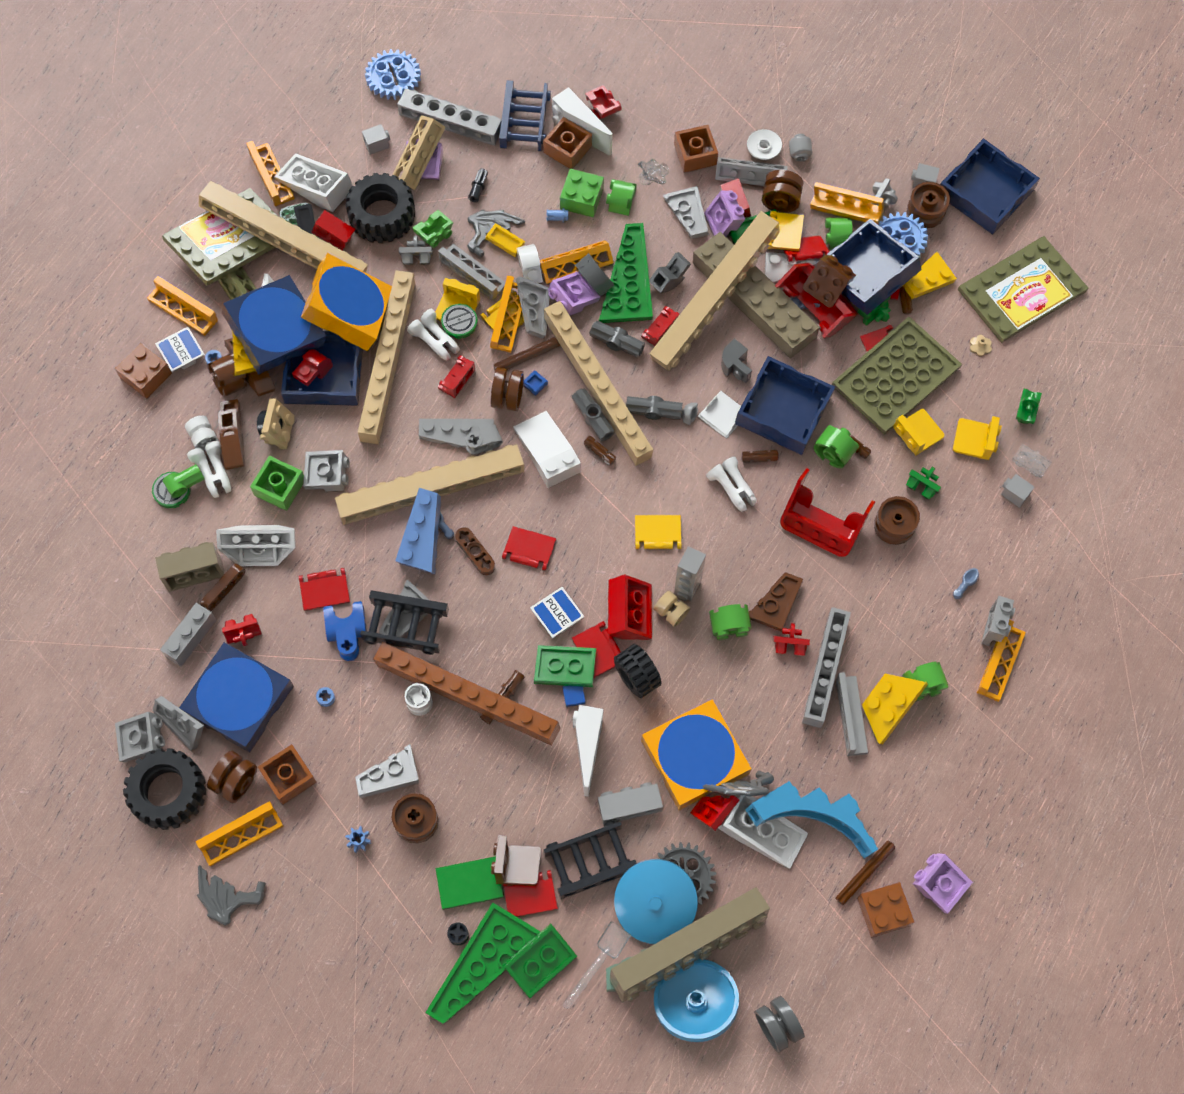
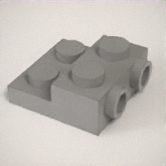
(326, 470)
(998, 619)
(139, 736)

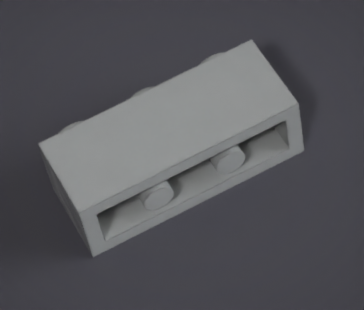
(188, 634)
(630, 803)

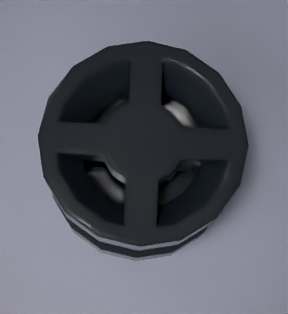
(458, 929)

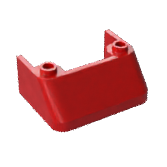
(831, 318)
(819, 526)

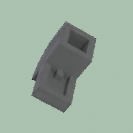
(594, 274)
(671, 275)
(733, 359)

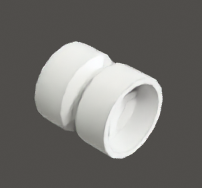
(200, 431)
(418, 699)

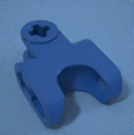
(345, 630)

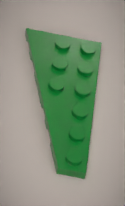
(631, 292)
(481, 962)

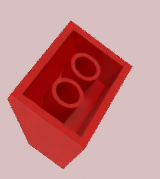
(629, 608)

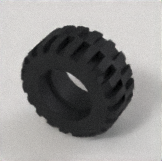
(375, 189)
(150, 768)

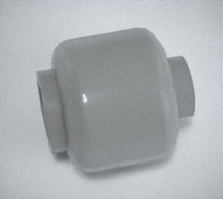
(800, 147)

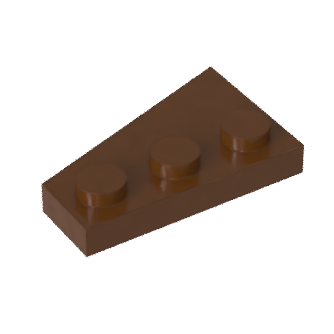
(777, 603)

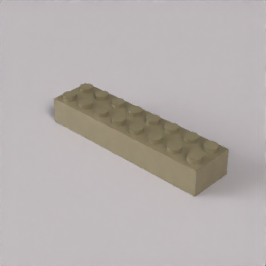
(761, 301)
(689, 944)

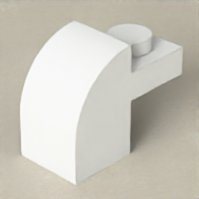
(530, 263)

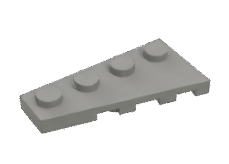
(451, 430)

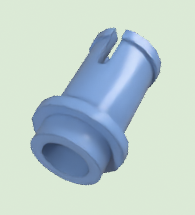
(557, 215)

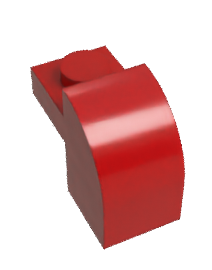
(313, 365)

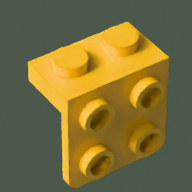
(457, 294)
(918, 431)
(977, 438)

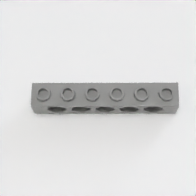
(454, 117)
(826, 667)

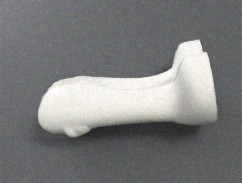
(428, 320)
(213, 451)
(736, 495)

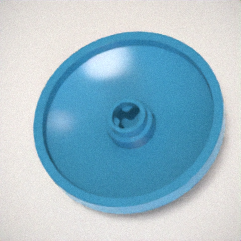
(655, 900)
(697, 1002)

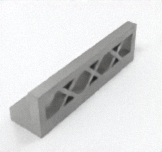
(746, 171)
(471, 275)
(851, 715)

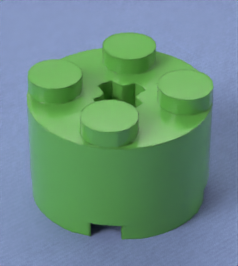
(835, 446)
(730, 621)
(933, 675)

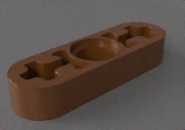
(475, 559)
(222, 587)

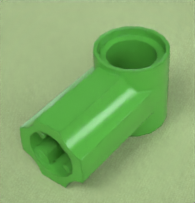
(179, 482)

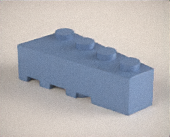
(420, 537)

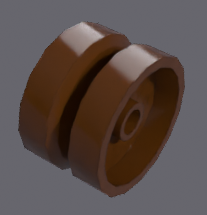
(782, 191)
(928, 203)
(507, 389)
(896, 520)
(232, 776)
(426, 818)

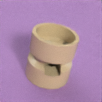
(667, 603)

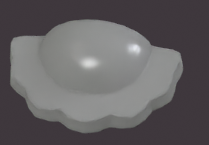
(689, 413)

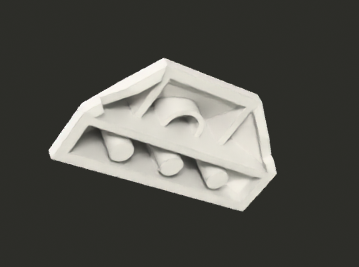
(256, 544)

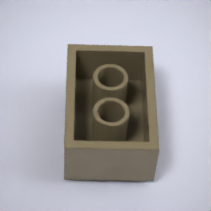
(190, 566)

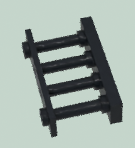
(401, 603)
(587, 880)

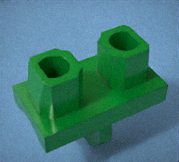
(879, 313)
(1028, 406)
(931, 487)

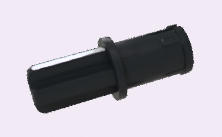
(478, 185)

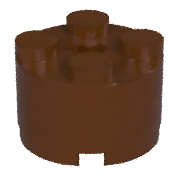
(225, 377)

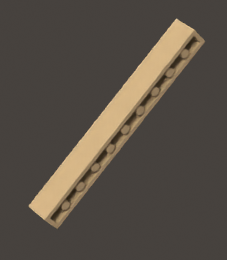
(270, 227)
(715, 290)
(386, 358)
(598, 383)
(441, 480)

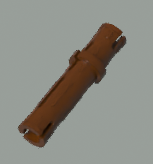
(516, 679)

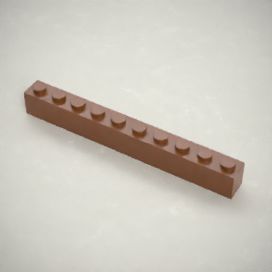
(467, 693)

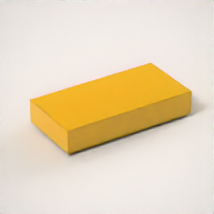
(504, 239)

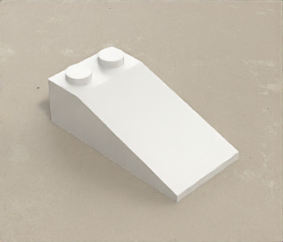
(571, 107)
(315, 181)
(548, 449)
(588, 728)
(775, 839)

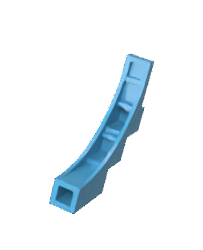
(815, 805)

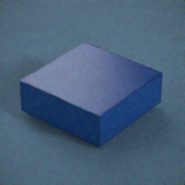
(535, 382)
(573, 695)

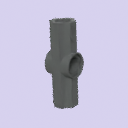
(617, 339)
(587, 406)
(654, 407)

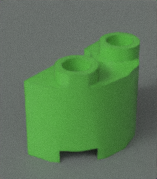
(621, 196)
(434, 229)
(839, 231)

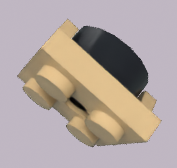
(275, 424)

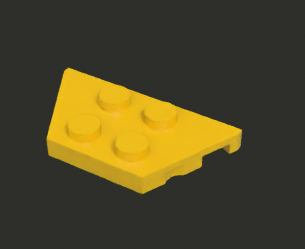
(890, 703)

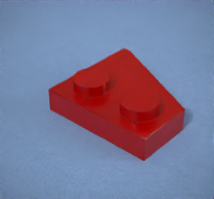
(714, 810)

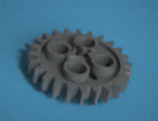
(701, 874)

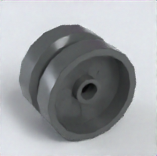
(779, 1024)

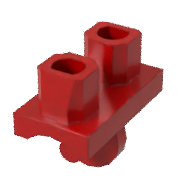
(242, 631)
(800, 644)

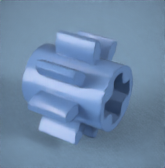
(364, 841)

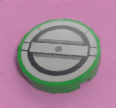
(459, 321)
(162, 495)

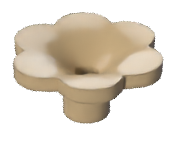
(980, 345)

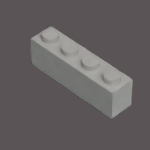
(689, 574)

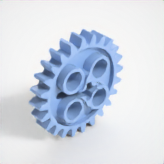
(381, 79)
(894, 225)

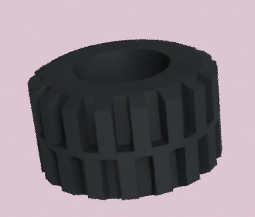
(637, 671)

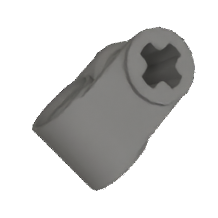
(485, 439)

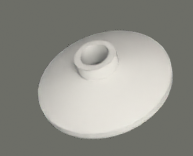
(766, 139)

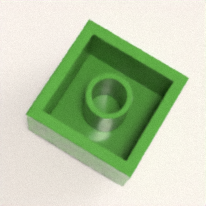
(581, 192)
(277, 483)

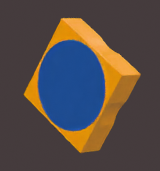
(347, 302)
(695, 752)

